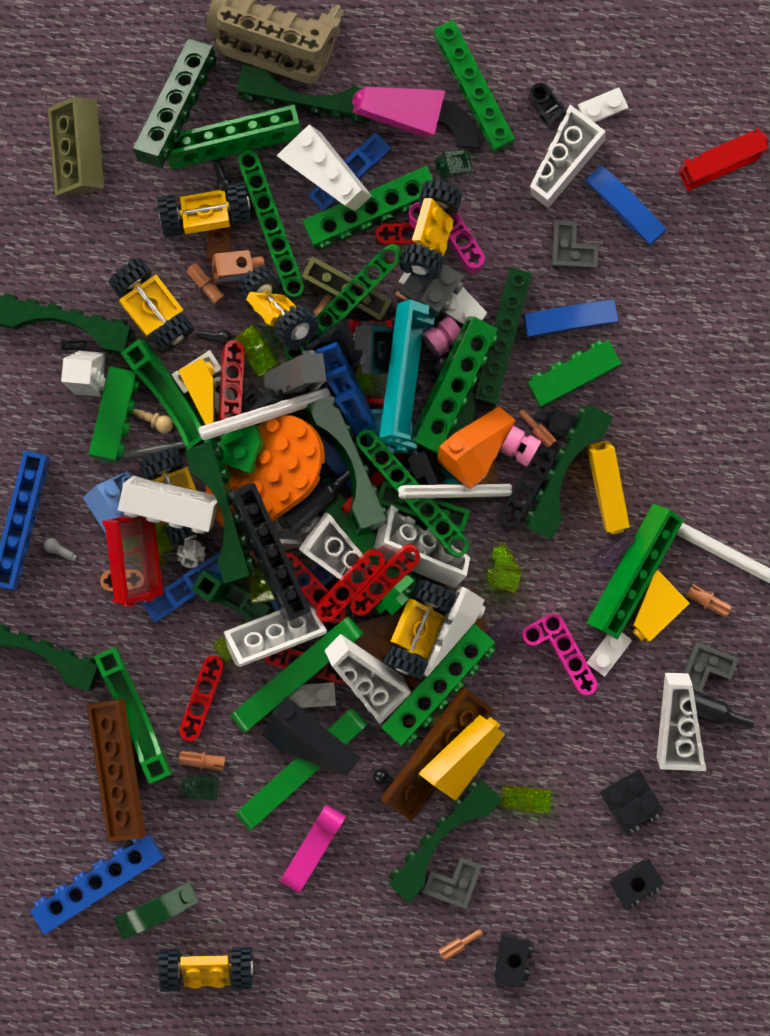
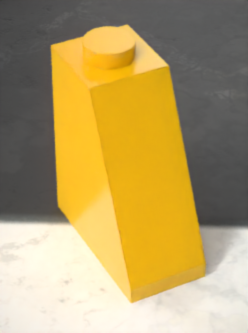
(657, 608)

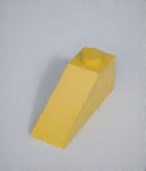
(201, 387)

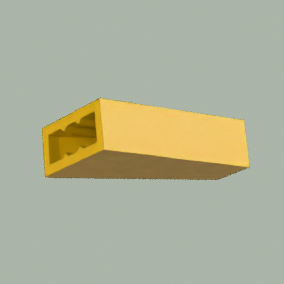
(608, 486)
(463, 757)

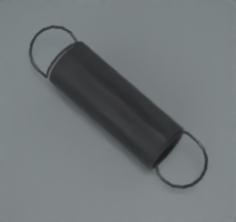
(73, 345)

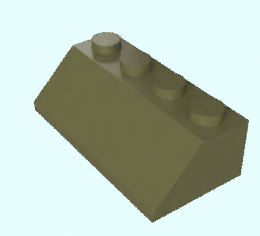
(76, 146)

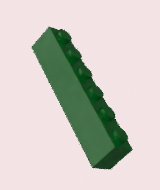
(635, 571)

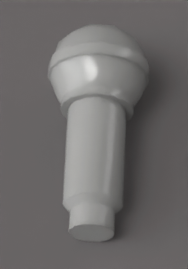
(52, 546)

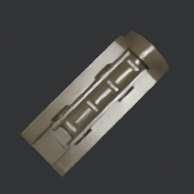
(274, 36)

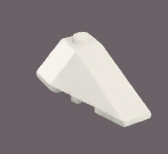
(462, 616)

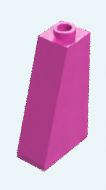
(402, 108)

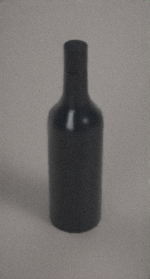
(314, 503)
(719, 711)

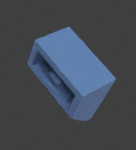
(105, 498)

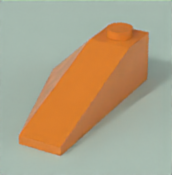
(475, 447)

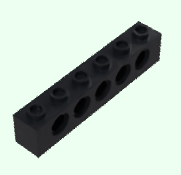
(269, 551)

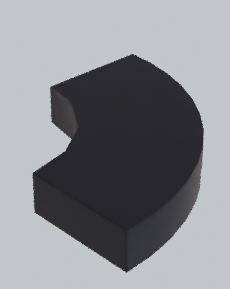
(460, 124)

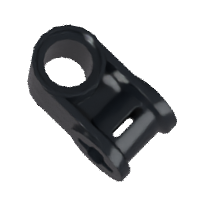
(547, 105)

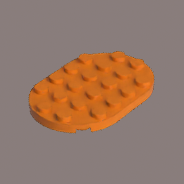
(285, 467)

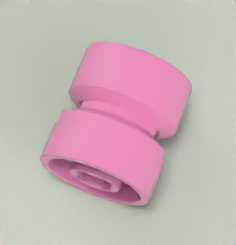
(442, 337)
(512, 443)

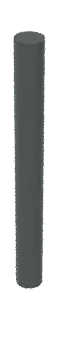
(144, 452)

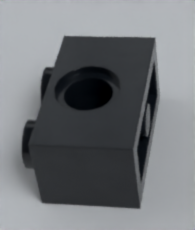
(622, 883)
(509, 946)

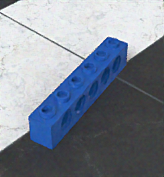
(21, 517)
(43, 911)

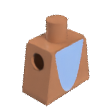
(225, 266)

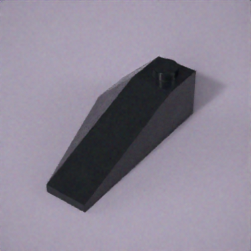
(301, 735)

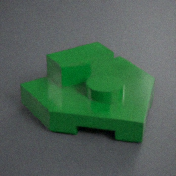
(242, 448)
(397, 596)

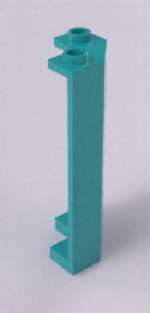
(402, 374)

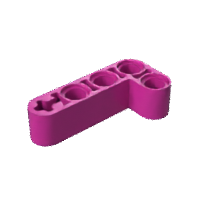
(459, 231)
(564, 656)
(312, 848)

